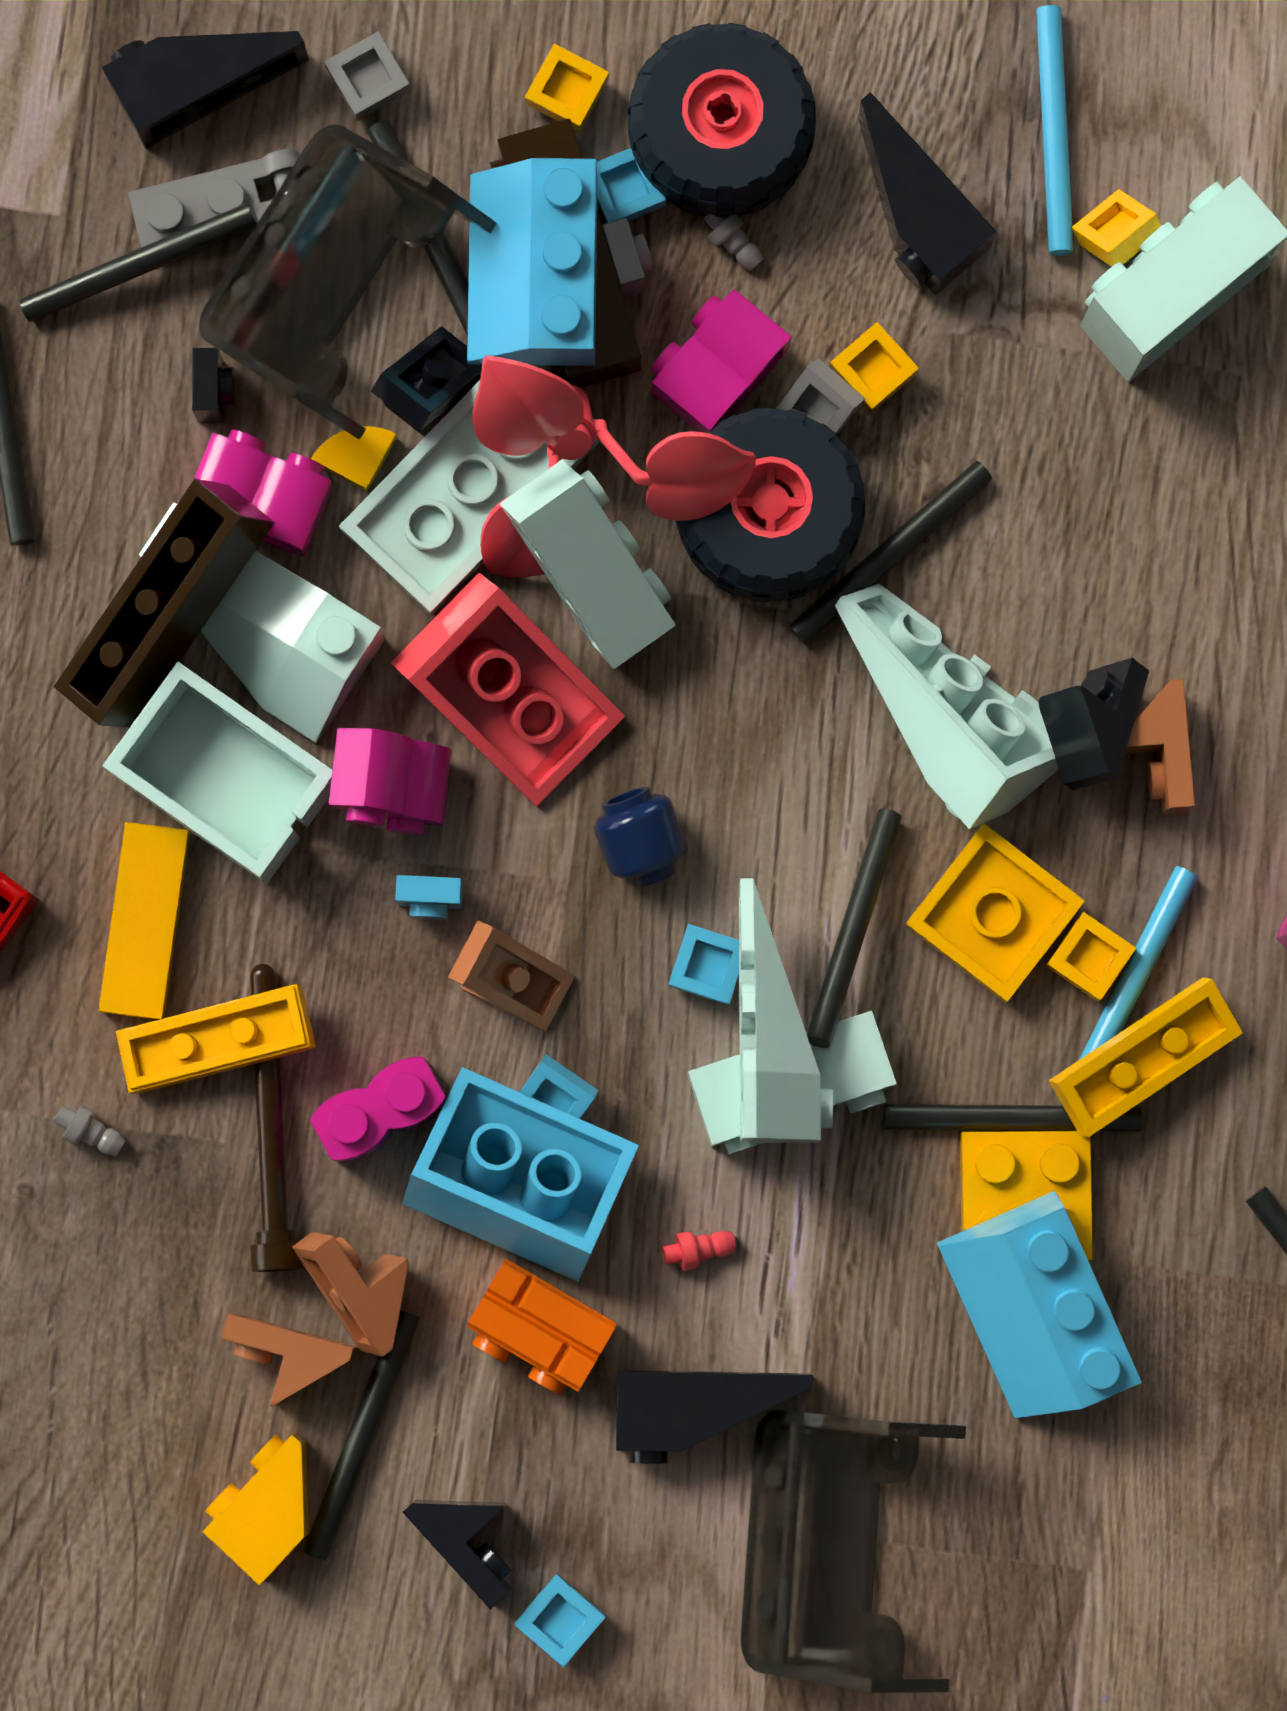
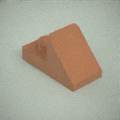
(1165, 731)
(511, 976)
(363, 1302)
(304, 1354)

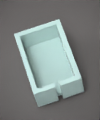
(1181, 276)
(221, 772)

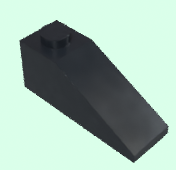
(189, 77)
(925, 213)
(686, 1407)

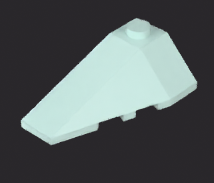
(290, 643)
(962, 728)
(777, 1066)

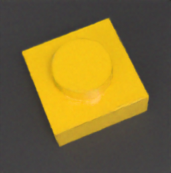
(567, 87)
(1116, 228)
(874, 366)
(1090, 956)

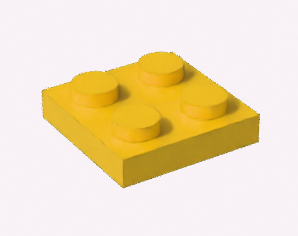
(994, 913)
(1018, 1167)

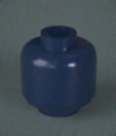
(640, 836)

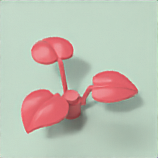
(525, 406)

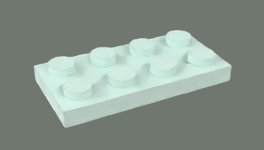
(432, 507)

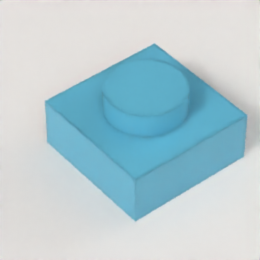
(625, 189)
(429, 895)
(706, 965)
(559, 1088)
(560, 1619)

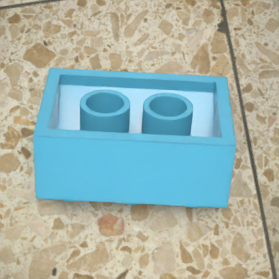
(538, 266)
(519, 1174)
(1039, 1310)

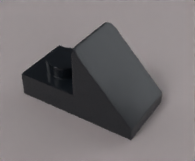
(428, 381)
(1094, 722)
(449, 1530)

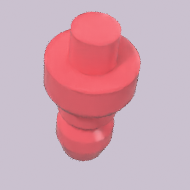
(692, 1249)

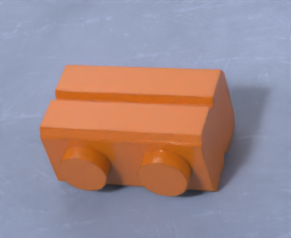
(541, 1327)

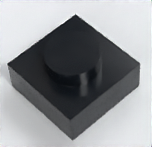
(211, 385)

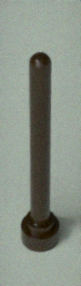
(275, 1243)

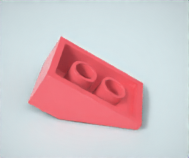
(508, 688)

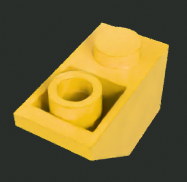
(269, 1514)

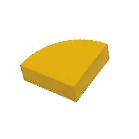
(356, 459)

